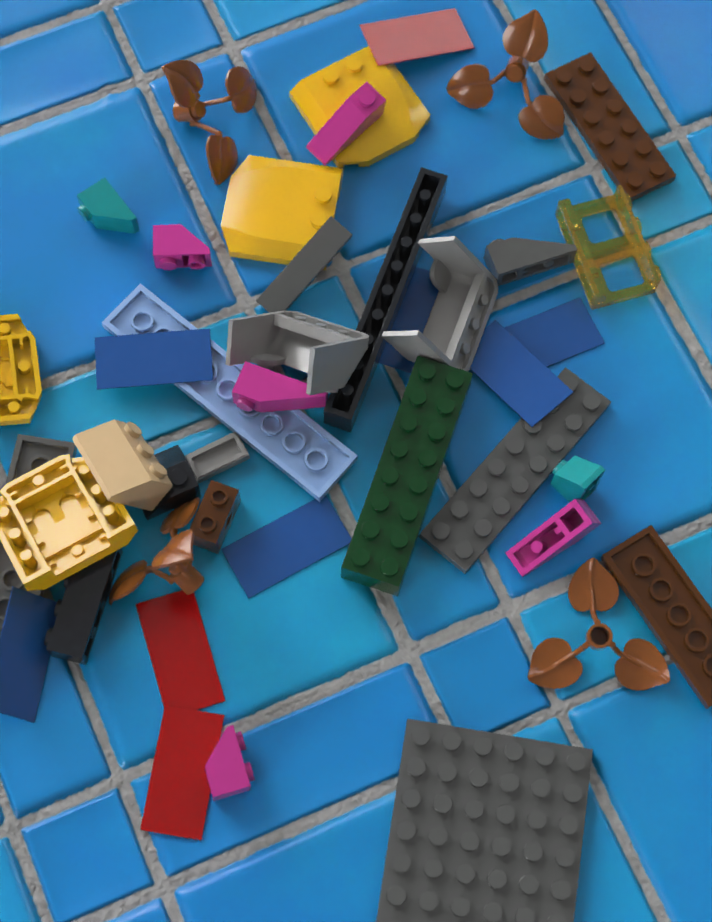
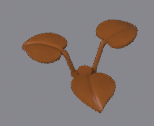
(526, 41)
(185, 83)
(177, 555)
(556, 665)

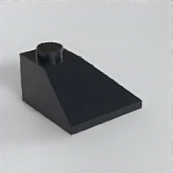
(181, 476)

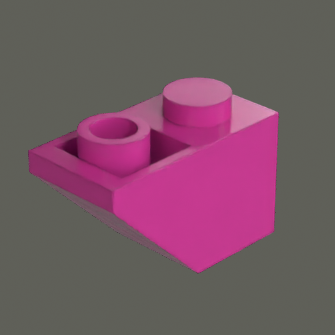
(178, 248)
(226, 769)

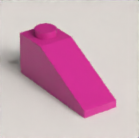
(347, 123)
(271, 391)
(553, 536)

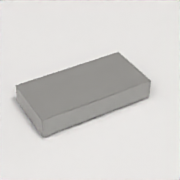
(217, 457)

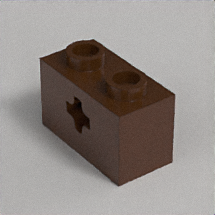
(215, 516)

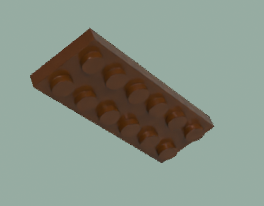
(609, 127)
(667, 605)

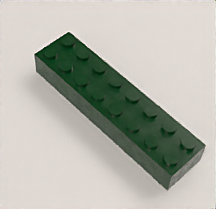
(406, 476)

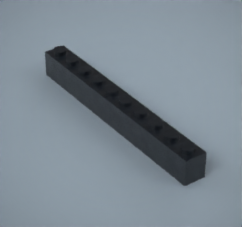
(388, 294)

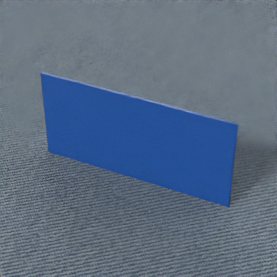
(411, 316)
(558, 332)
(153, 359)
(517, 375)
(286, 546)
(24, 653)

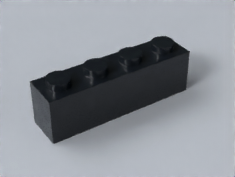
(81, 610)

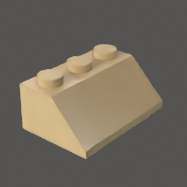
(123, 464)

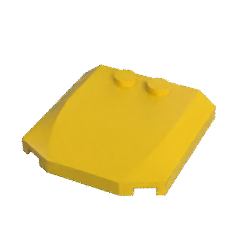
(326, 90)
(277, 207)
(18, 372)
(59, 522)

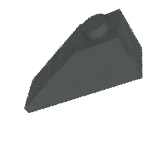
(522, 258)

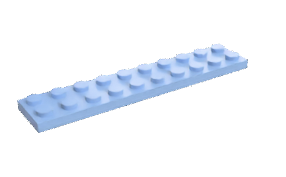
(282, 437)

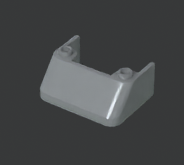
(459, 310)
(298, 341)

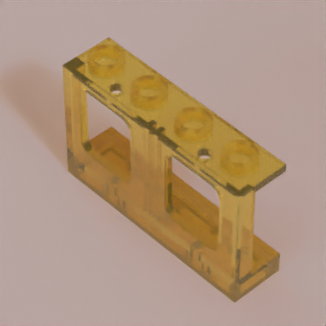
(593, 255)

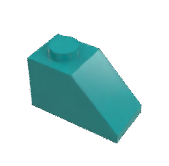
(106, 208)
(576, 478)

